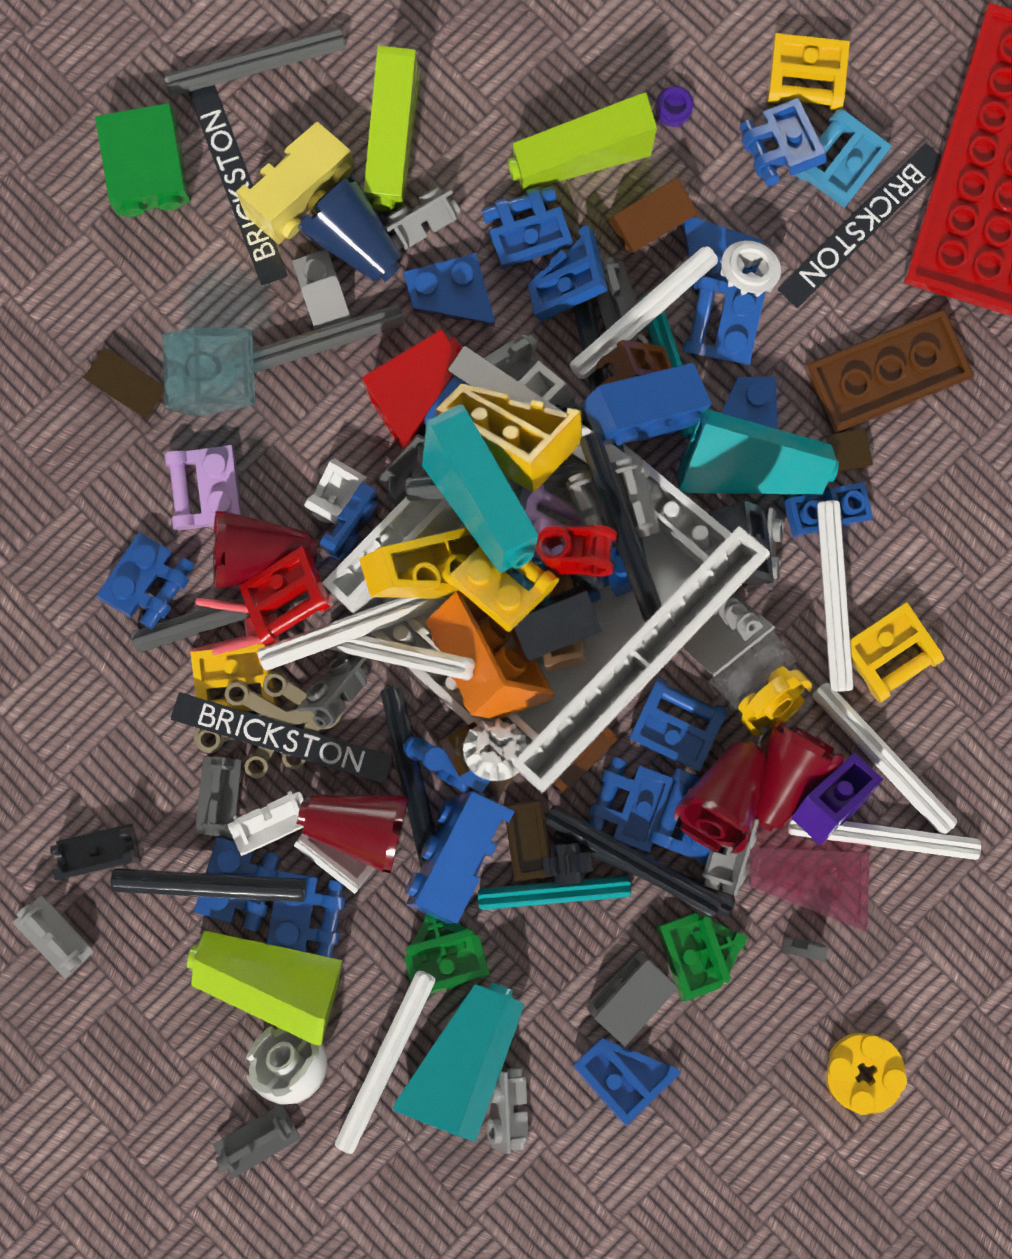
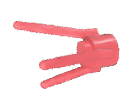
(236, 643)

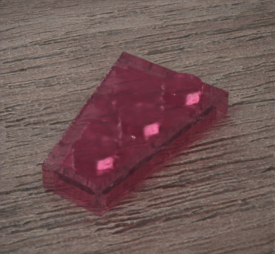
(815, 879)

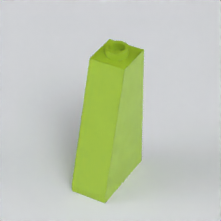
(391, 127)
(585, 144)
(268, 982)

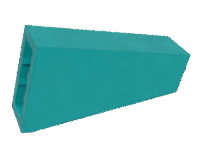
(752, 458)
(477, 489)
(464, 1064)

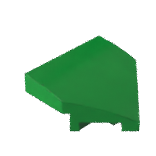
(446, 953)
(699, 953)

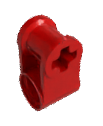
(585, 549)

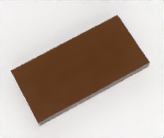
(889, 371)

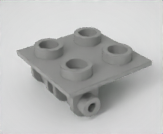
(727, 635)

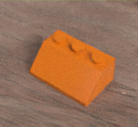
(502, 675)

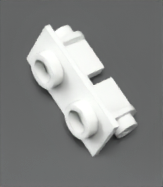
(267, 823)

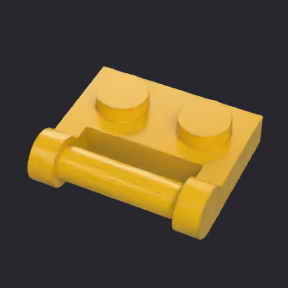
(808, 59)
(498, 592)
(885, 641)
(221, 669)

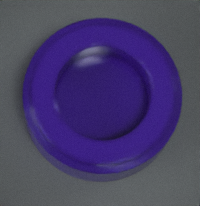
(674, 106)

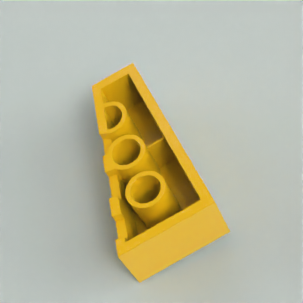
(418, 566)

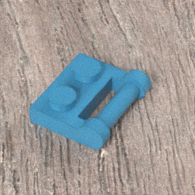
(852, 164)

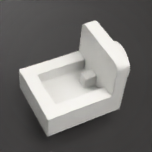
(334, 491)

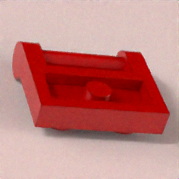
(279, 586)

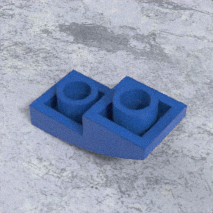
(803, 509)

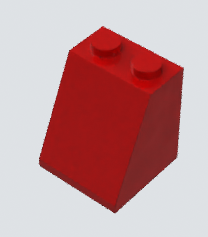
(411, 384)

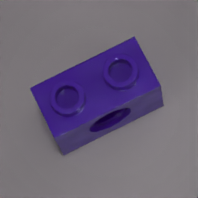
(837, 798)

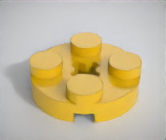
(776, 700)
(888, 1077)

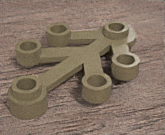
(267, 710)

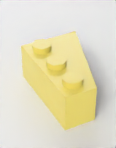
(296, 183)

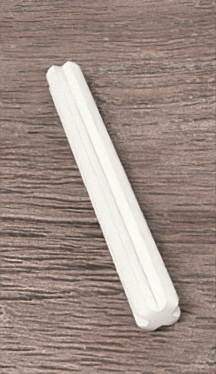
(645, 310)
(835, 596)
(344, 630)
(409, 656)
(885, 759)
(900, 839)
(385, 1062)

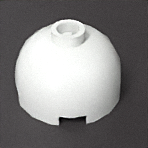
(285, 1066)

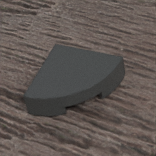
(804, 948)

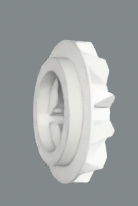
(750, 254)
(489, 764)

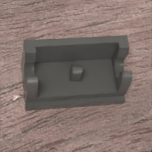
(631, 998)

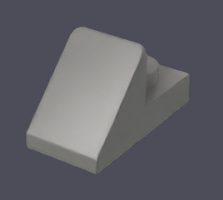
(321, 289)

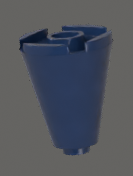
(353, 231)

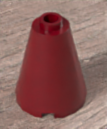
(251, 545)
(792, 771)
(725, 799)
(356, 825)

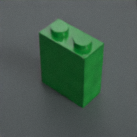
(142, 160)

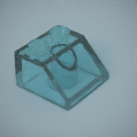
(208, 370)

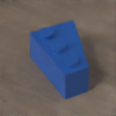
(647, 405)
(455, 856)

